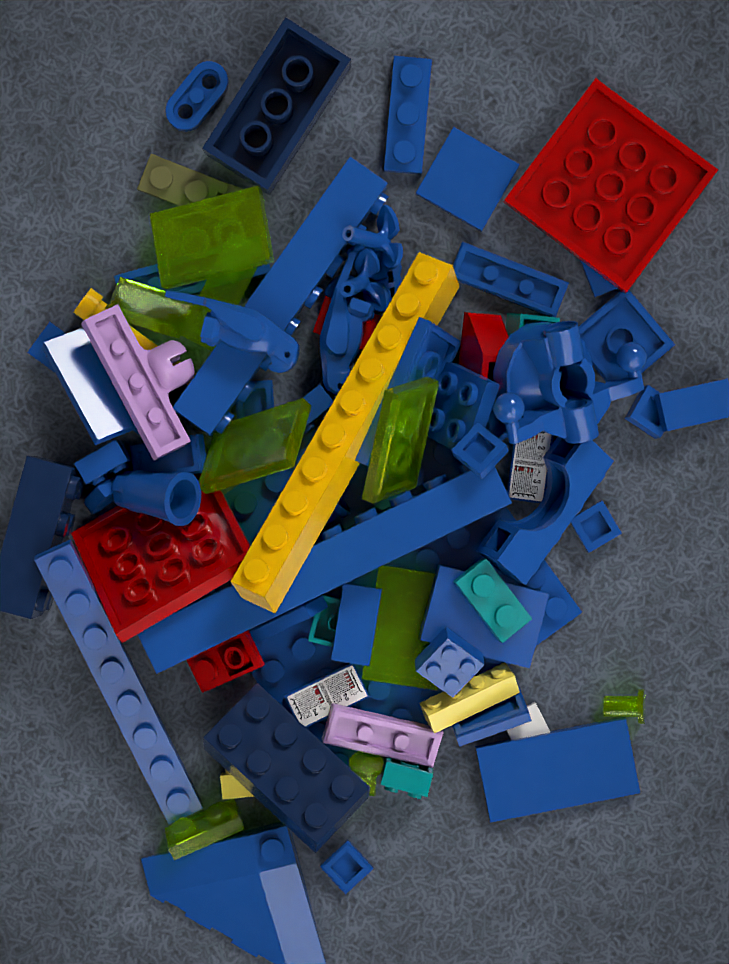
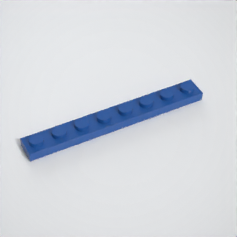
(118, 681)

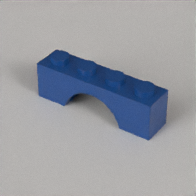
(522, 545)

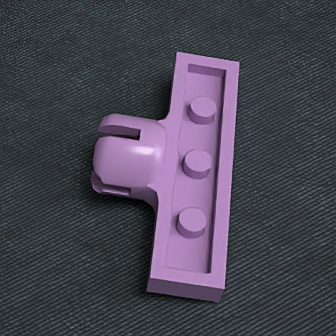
(142, 379)

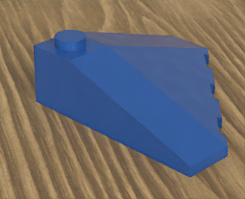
(246, 890)

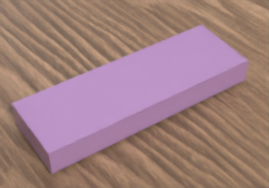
(381, 735)

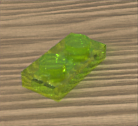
(204, 828)

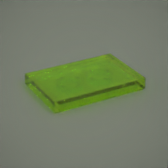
(211, 237)
(400, 439)
(255, 446)
(398, 627)

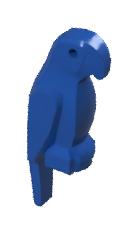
(244, 331)
(342, 333)

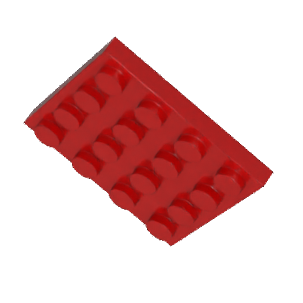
(610, 185)
(156, 568)

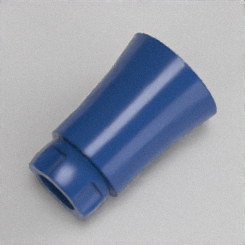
(160, 495)

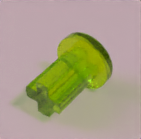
(625, 706)
(367, 767)

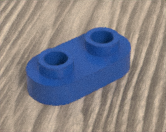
(194, 95)

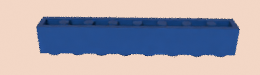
(284, 293)

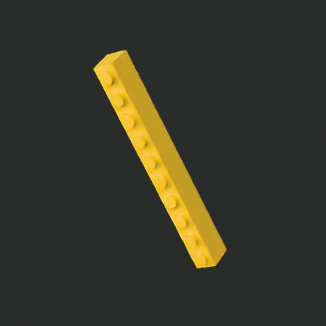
(331, 455)

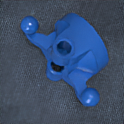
(552, 384)

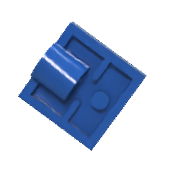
(460, 403)

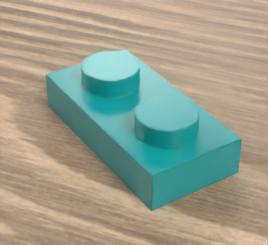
(492, 600)

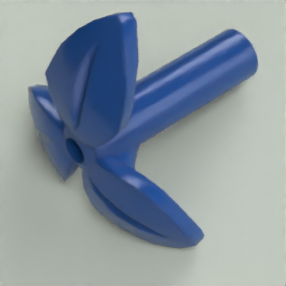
(388, 228)
(366, 266)

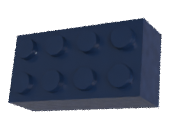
(277, 106)
(36, 524)
(286, 767)

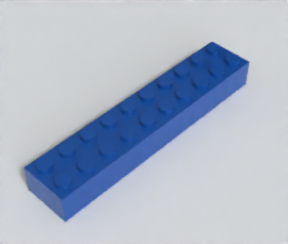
(332, 562)

